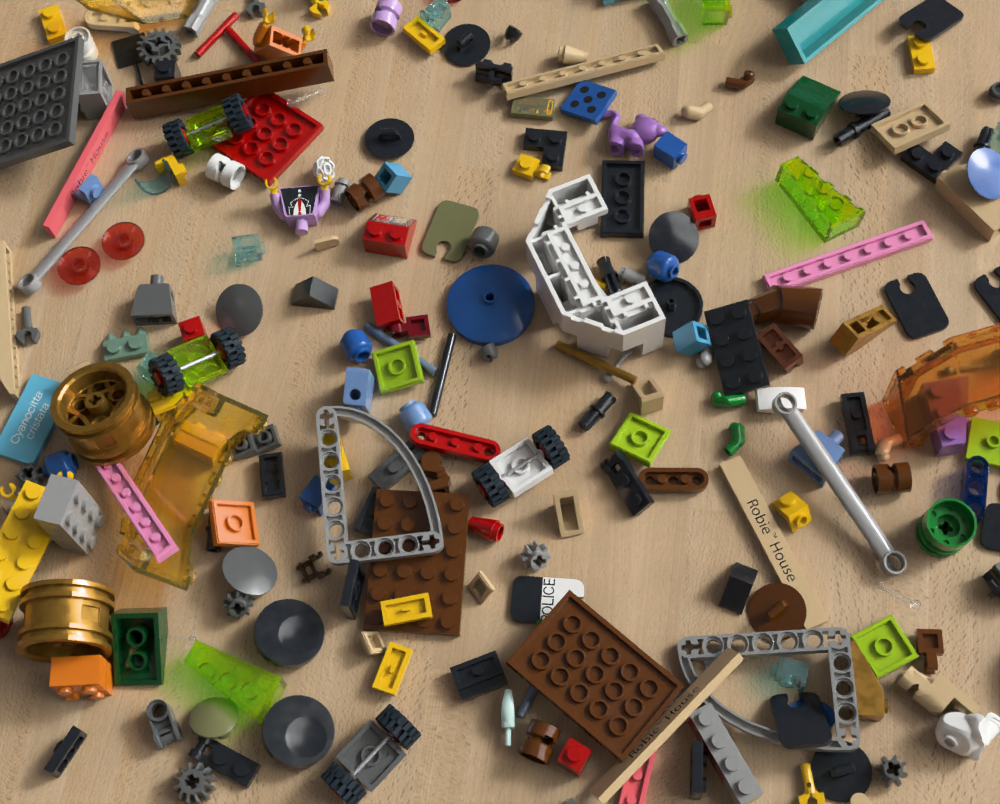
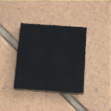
(352, 589)

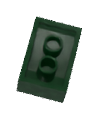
(806, 107)
(139, 645)

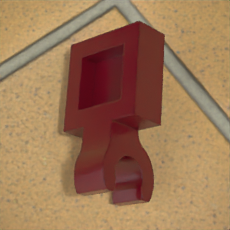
(415, 327)

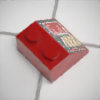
(389, 235)

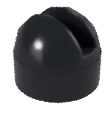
(512, 33)

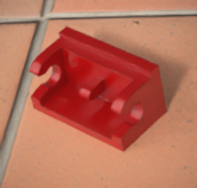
(387, 305)

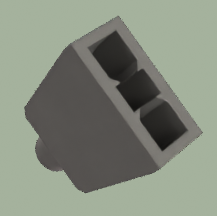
(154, 303)

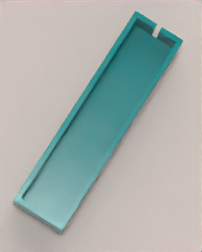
(818, 25)

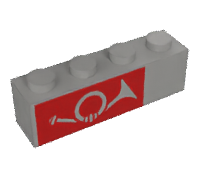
(724, 755)

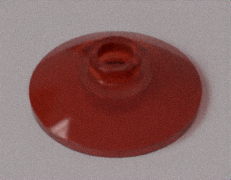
(120, 234)
(76, 259)

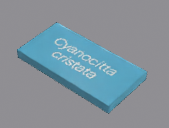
(30, 422)

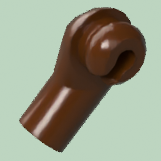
(741, 83)

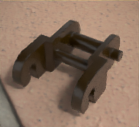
(307, 578)

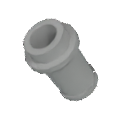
(338, 194)
(631, 276)

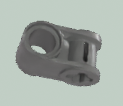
(166, 728)

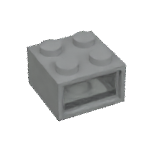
(95, 89)

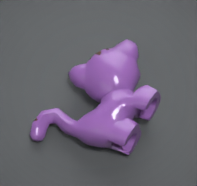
(642, 132)

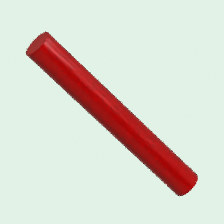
(216, 35)
(242, 45)

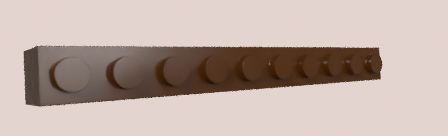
(213, 86)

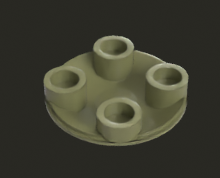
(214, 718)

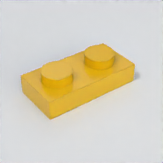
(53, 24)
(424, 35)
(920, 56)
(406, 609)
(392, 669)

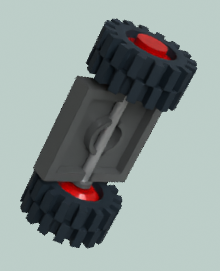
(371, 755)

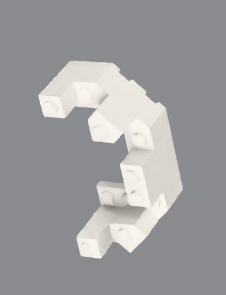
(569, 287)

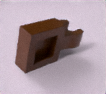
(930, 645)

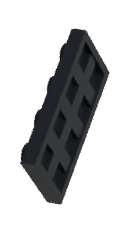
(737, 348)

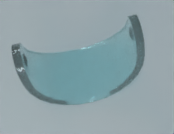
(160, 184)

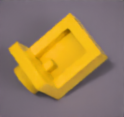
(178, 169)
(793, 510)

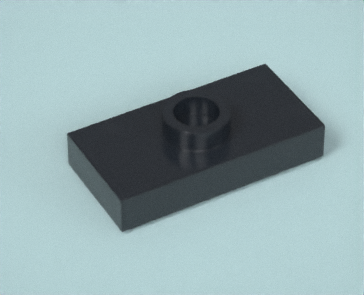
(272, 475)
(65, 751)

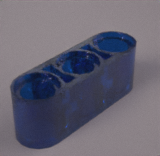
(977, 481)

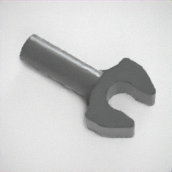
(254, 5)
(27, 328)

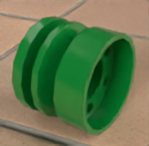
(955, 520)

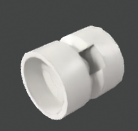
(90, 49)
(225, 171)

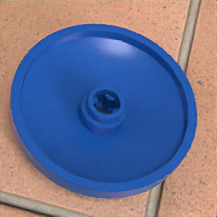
(490, 305)

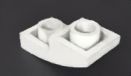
(765, 396)

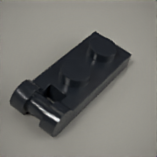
(857, 423)
(627, 483)
(226, 761)

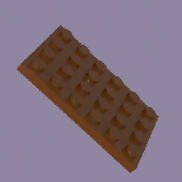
(438, 574)
(595, 675)

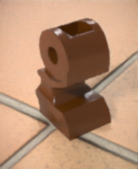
(433, 468)

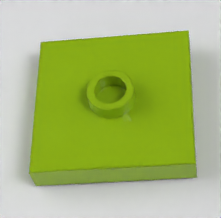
(397, 367)
(640, 439)
(984, 441)
(885, 646)

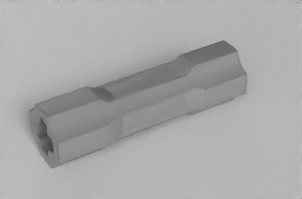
(196, 21)
(674, 29)

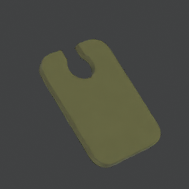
(451, 225)

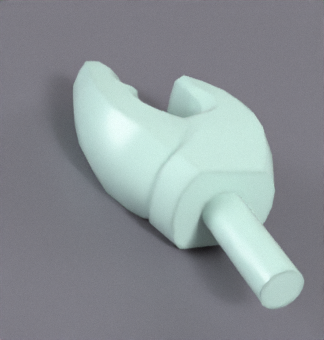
(508, 716)

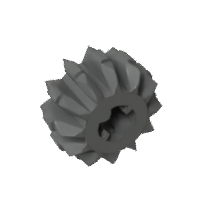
(197, 772)

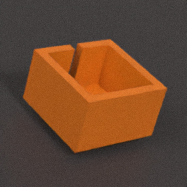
(81, 677)

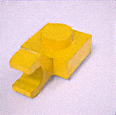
(528, 167)

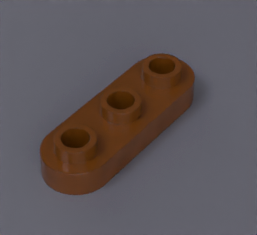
(683, 476)

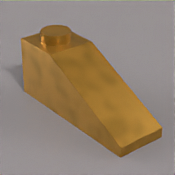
(862, 329)
(869, 693)

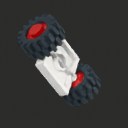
(521, 466)

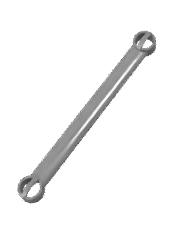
(32, 281)
(839, 484)

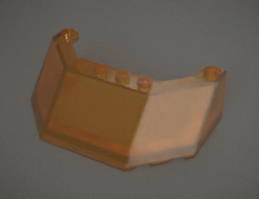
(945, 385)

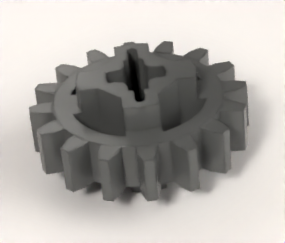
(158, 47)

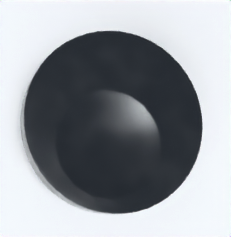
(679, 303)
(288, 633)
(298, 731)

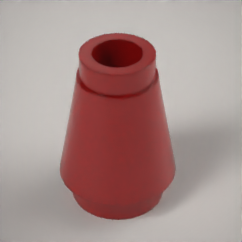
(487, 528)

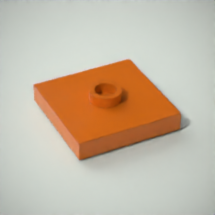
(233, 523)

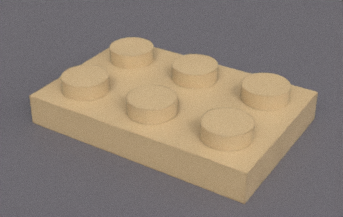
(910, 127)

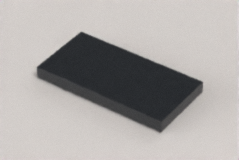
(624, 197)

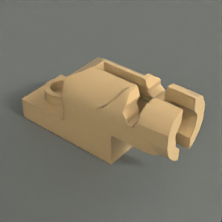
(936, 695)

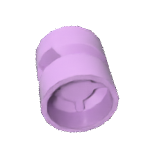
(385, 17)

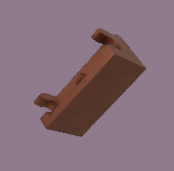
(780, 347)

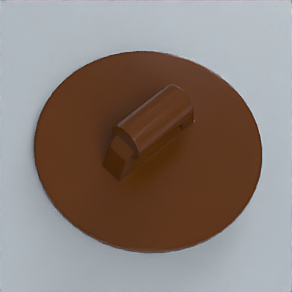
(777, 609)

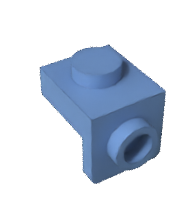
(90, 189)

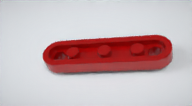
(454, 443)

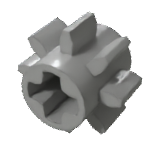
(535, 556)

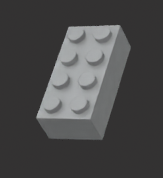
(69, 515)

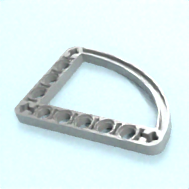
(338, 495)
(837, 676)

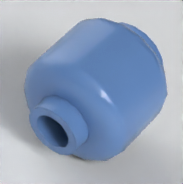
(414, 413)

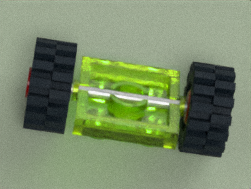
(208, 127)
(197, 361)

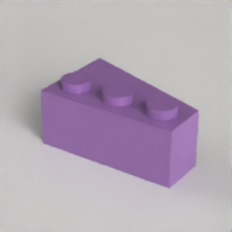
(950, 437)

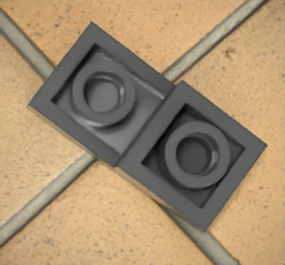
(258, 444)

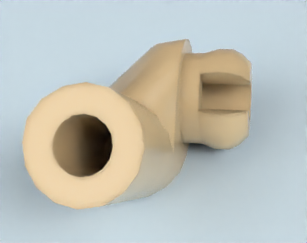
(695, 112)

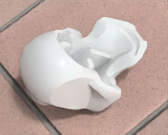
(967, 733)

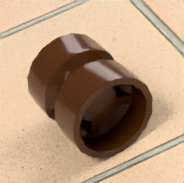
(363, 193)
(888, 478)
(539, 741)

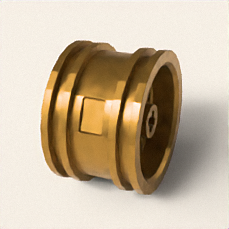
(103, 413)
(65, 619)

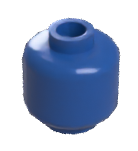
(662, 266)
(356, 345)
(60, 462)

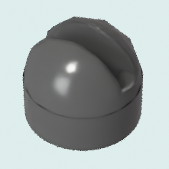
(488, 352)

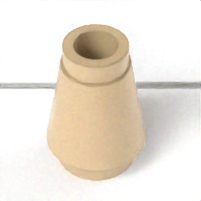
(571, 56)

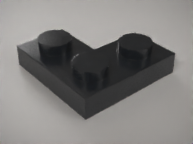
(549, 142)
(930, 164)

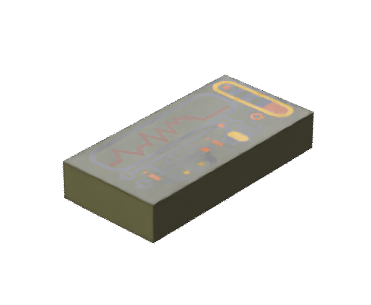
(533, 108)

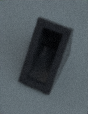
(315, 294)
(738, 588)

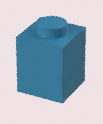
(393, 177)
(691, 338)

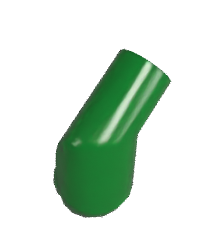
(719, 400)
(738, 438)

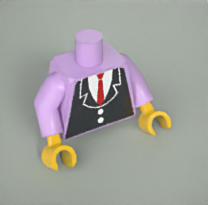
(301, 204)

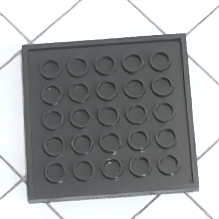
(40, 101)

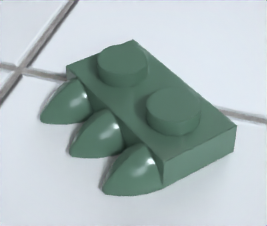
(126, 347)

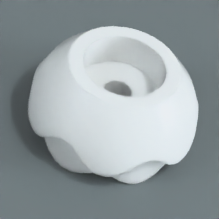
(323, 166)

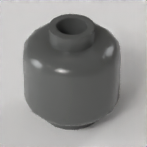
(483, 242)

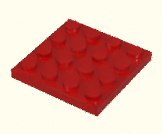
(276, 139)

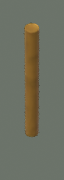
(598, 363)

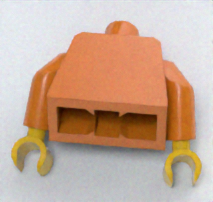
(276, 43)

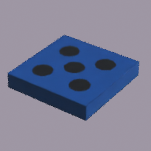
(588, 102)

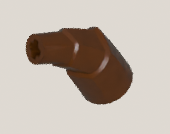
(787, 305)

